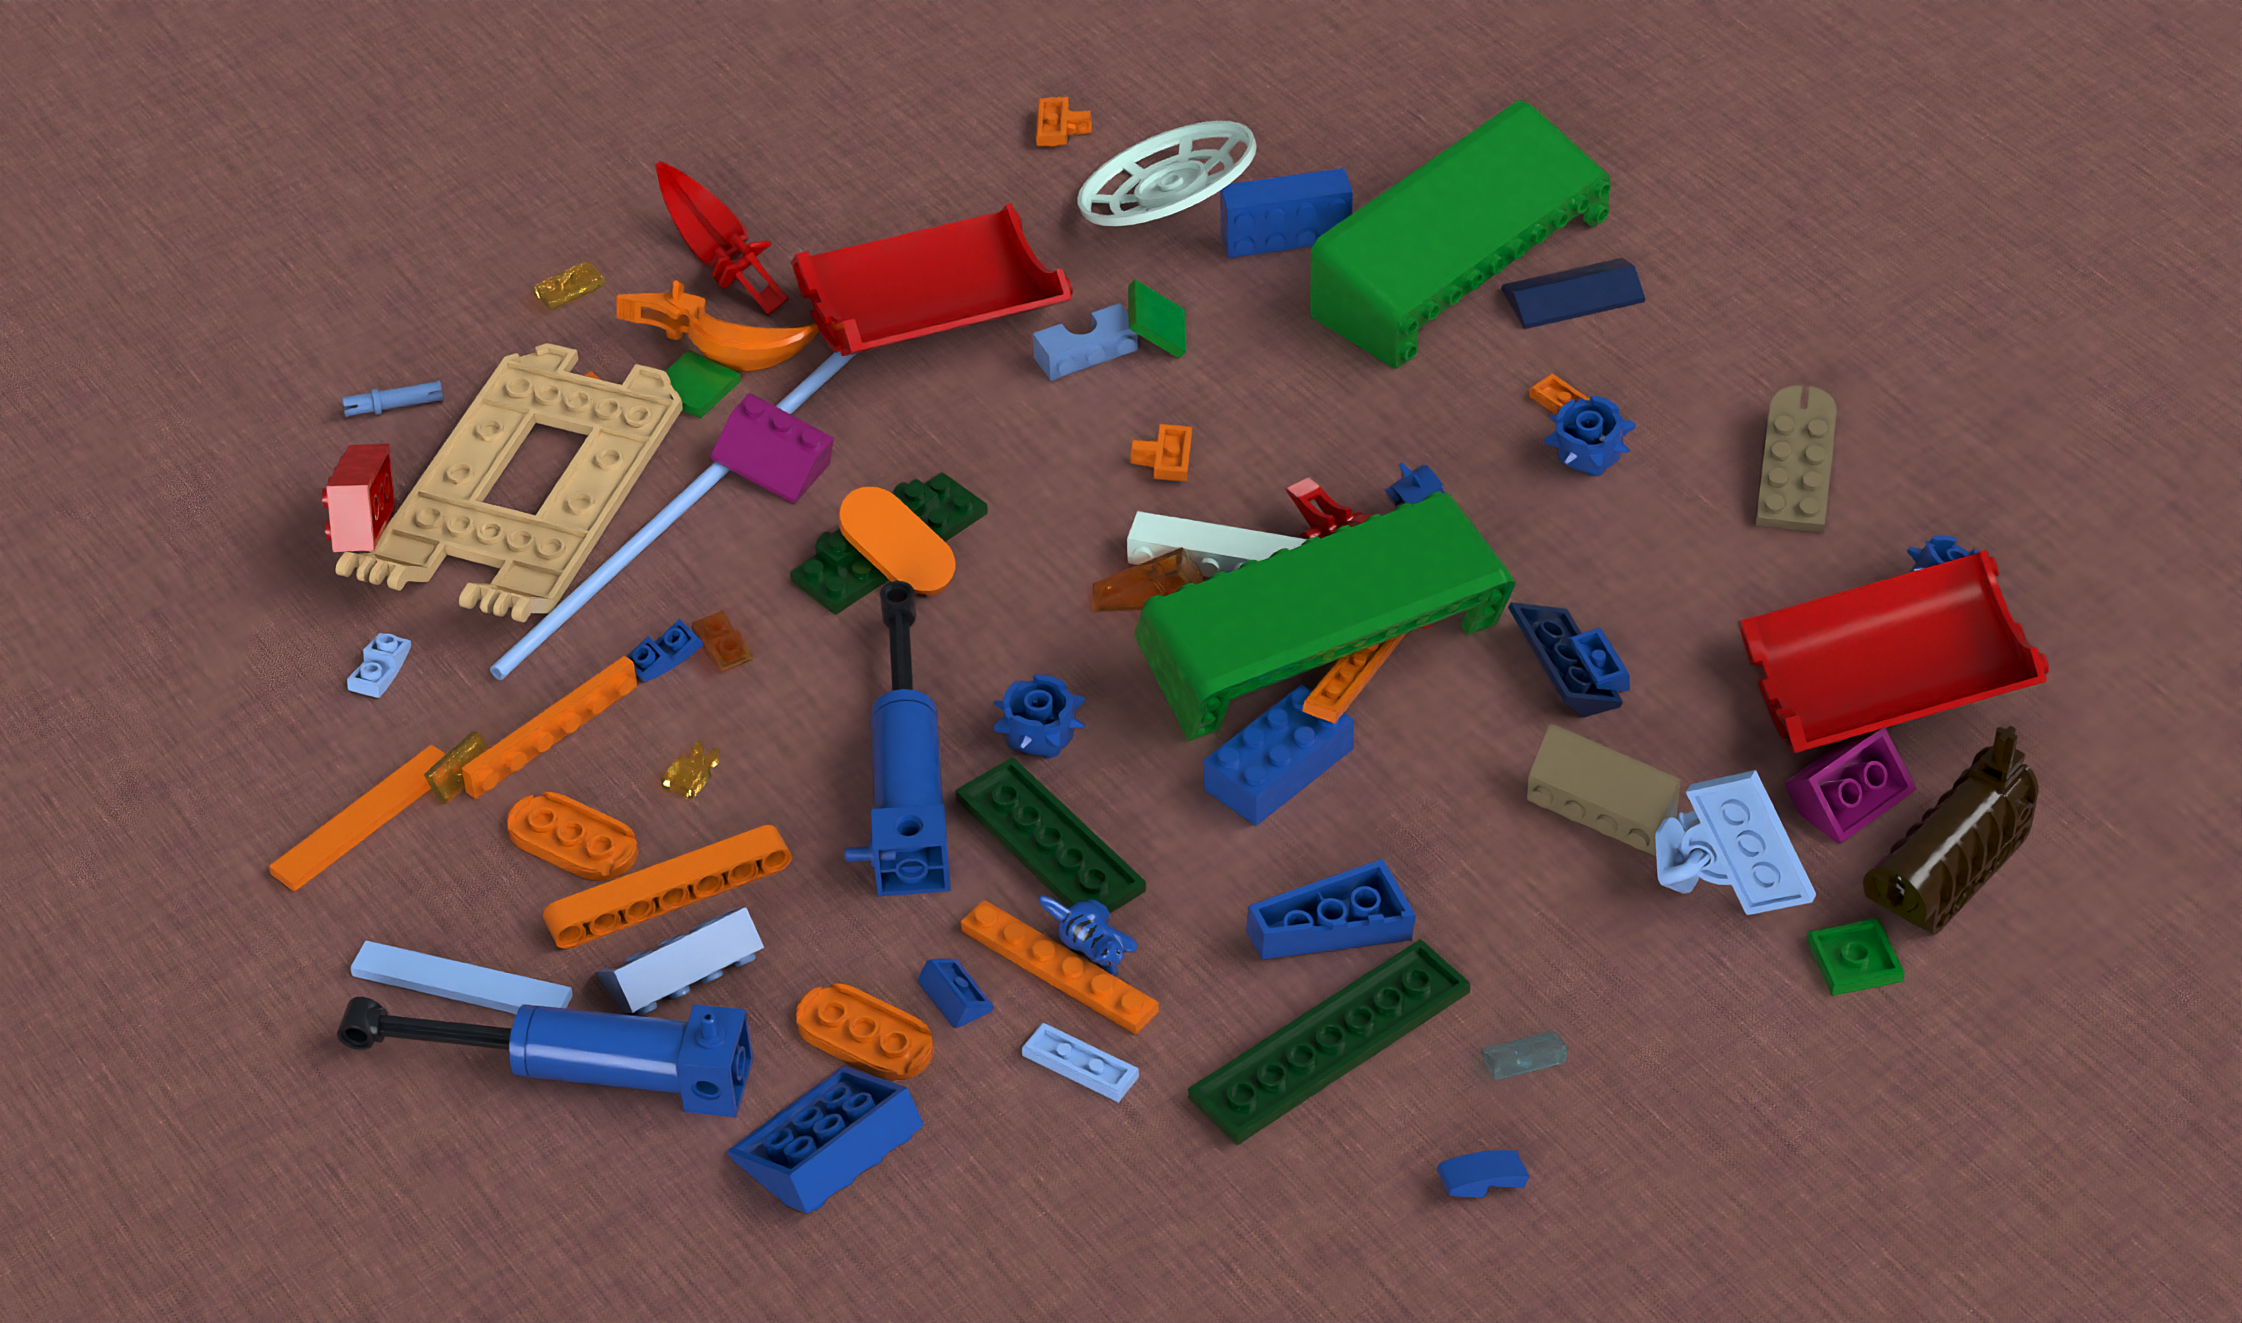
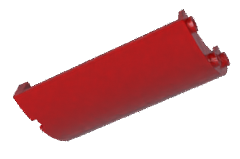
(926, 282)
(1889, 652)

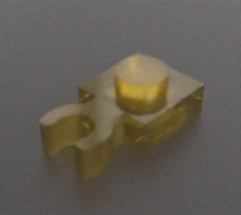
(690, 774)

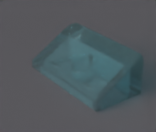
(1525, 1055)

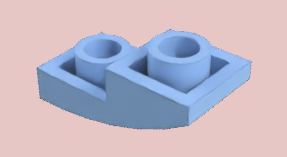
(381, 664)

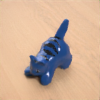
(1086, 930)

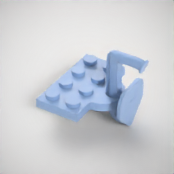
(1733, 842)

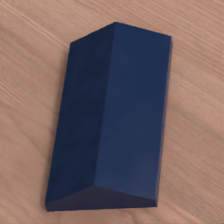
(1574, 293)
(1548, 635)

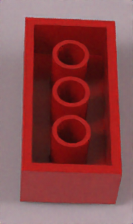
(359, 498)

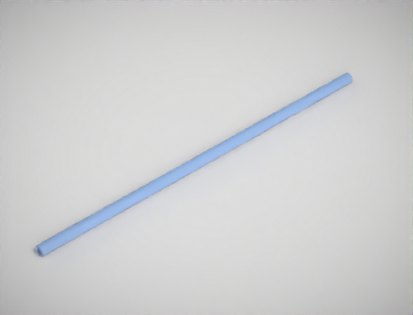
(649, 532)

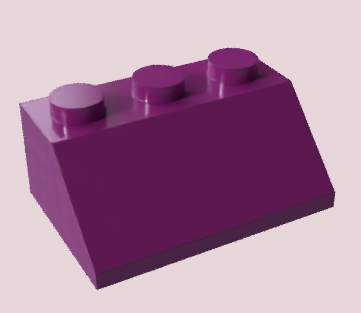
(773, 448)
(1851, 785)

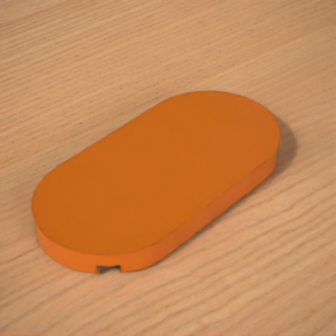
(896, 540)
(572, 836)
(864, 1031)

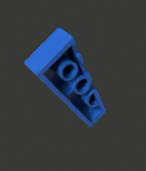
(1333, 914)

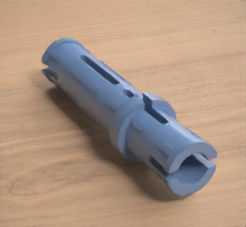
(392, 398)

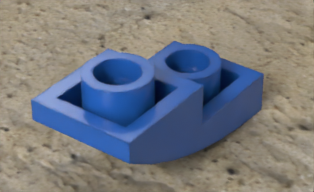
(668, 651)
(1475, 1172)

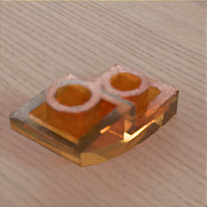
(721, 641)

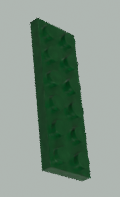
(1049, 838)

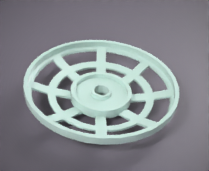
(1170, 183)

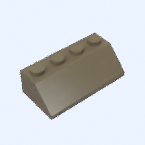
(1602, 788)

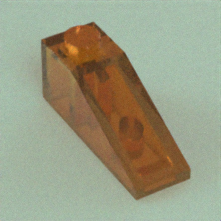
(1137, 584)

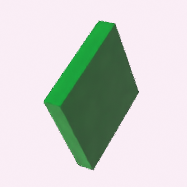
(1156, 318)
(701, 382)
(1855, 956)

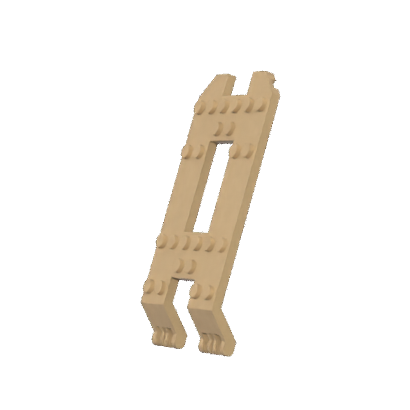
(537, 551)

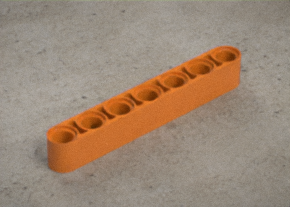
(666, 886)

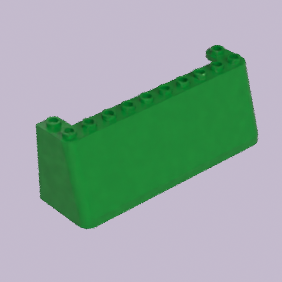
(1450, 230)
(1318, 606)

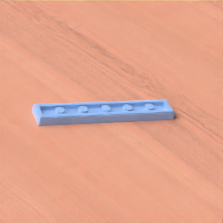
(455, 979)

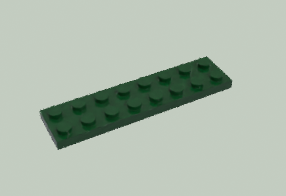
(1328, 1041)

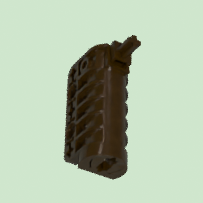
(1959, 839)

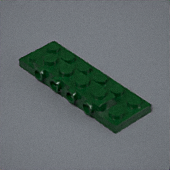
(843, 575)

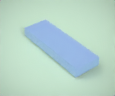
(1080, 1062)

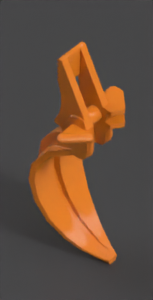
(723, 342)

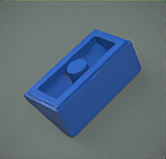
(1600, 660)
(954, 991)

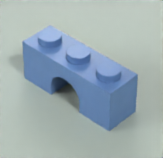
(1065, 353)

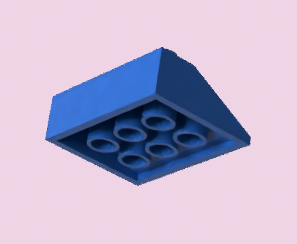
(828, 1137)

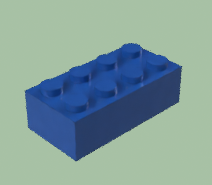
(1282, 211)
(1276, 757)

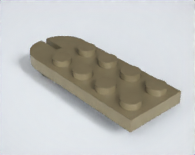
(1797, 461)

